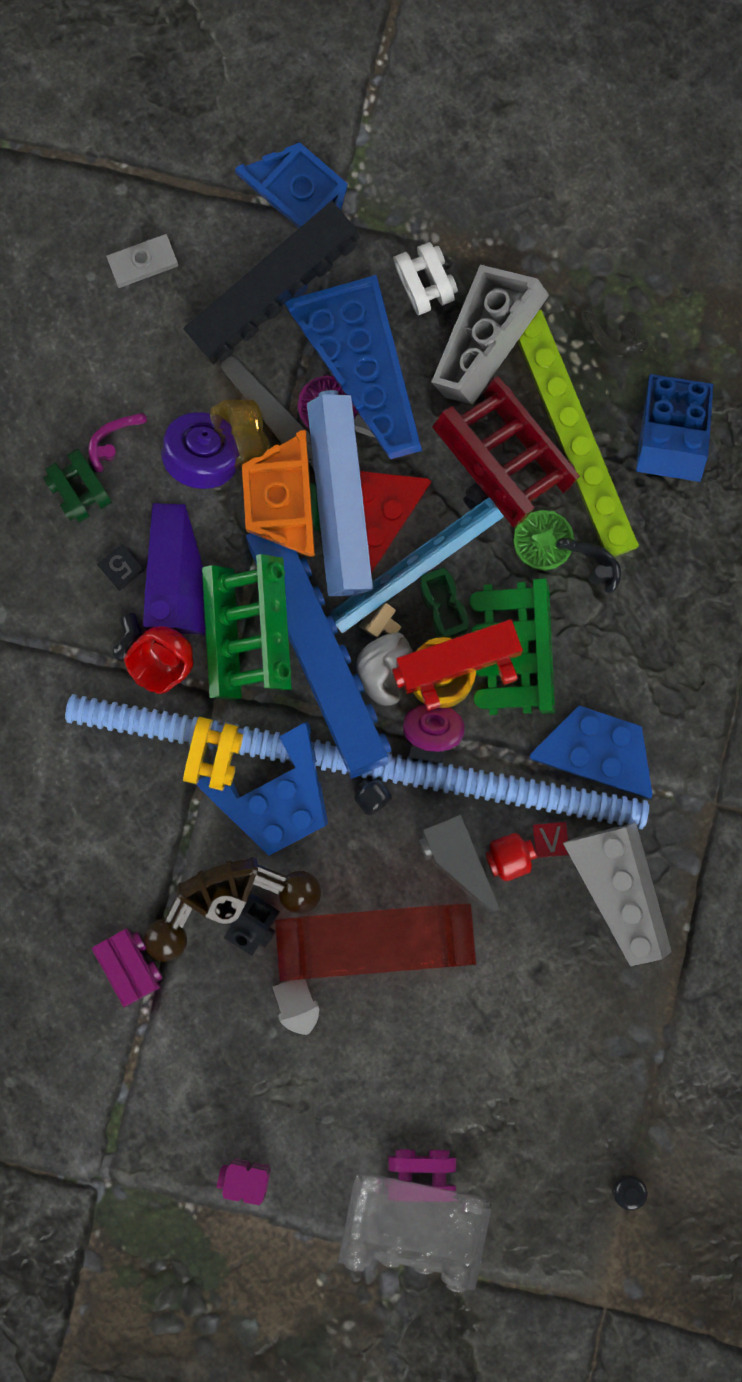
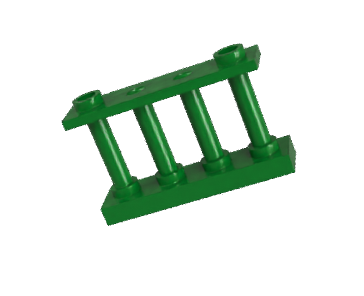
(222, 628)

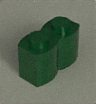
(439, 596)

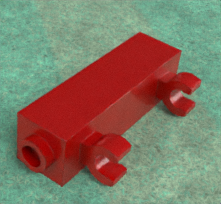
(459, 657)

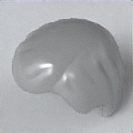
(376, 665)

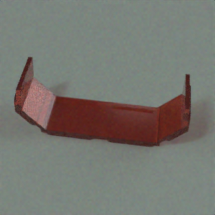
(375, 941)

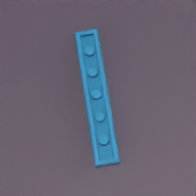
(417, 564)

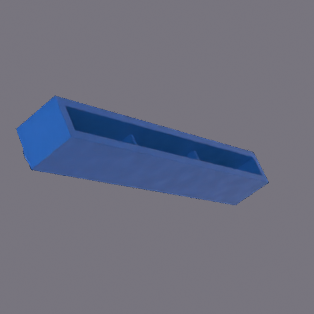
(326, 665)

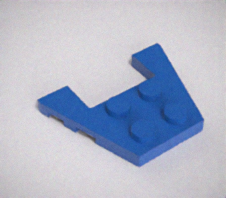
(282, 808)

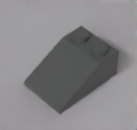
(456, 857)

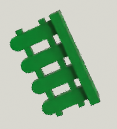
(527, 663)

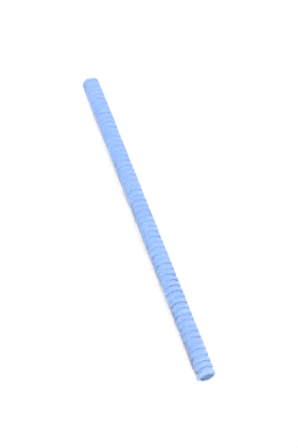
(397, 769)

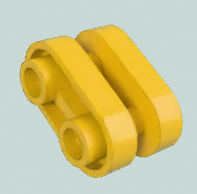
(228, 742)

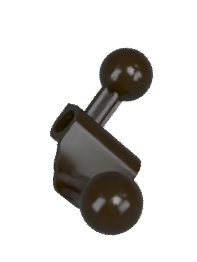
(221, 896)

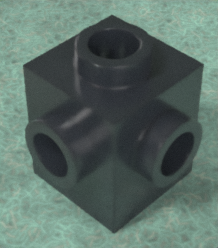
(253, 925)

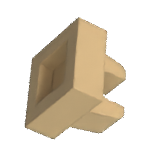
(380, 621)

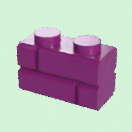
(127, 966)
(244, 1181)

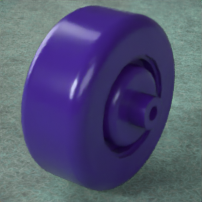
(195, 453)

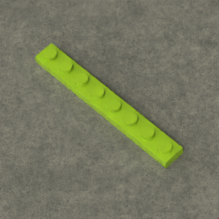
(576, 437)

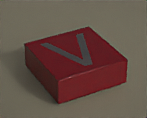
(550, 839)

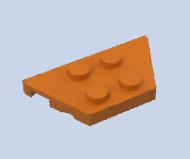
(280, 496)

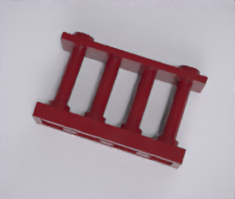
(485, 469)

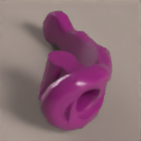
(107, 452)

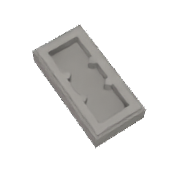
(142, 261)

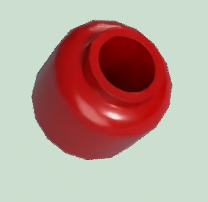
(510, 857)

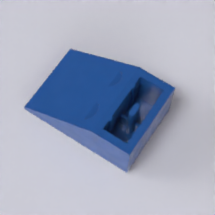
(675, 428)

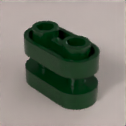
(73, 505)

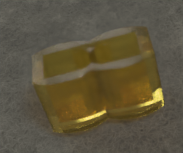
(246, 427)

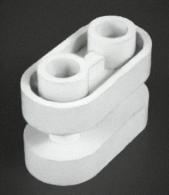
(442, 285)

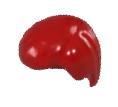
(159, 659)

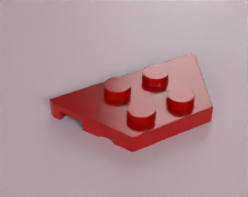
(387, 507)

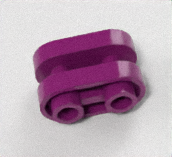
(438, 1163)

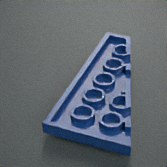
(358, 348)

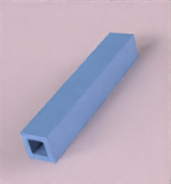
(339, 494)

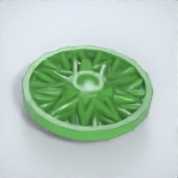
(537, 539)

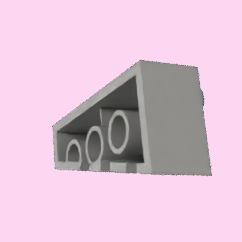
(486, 331)
(622, 888)

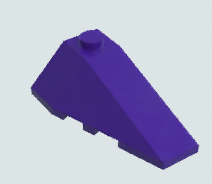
(173, 573)

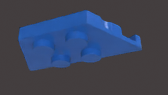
(294, 183)
(598, 750)

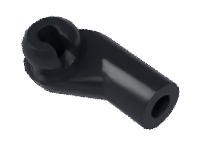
(132, 633)

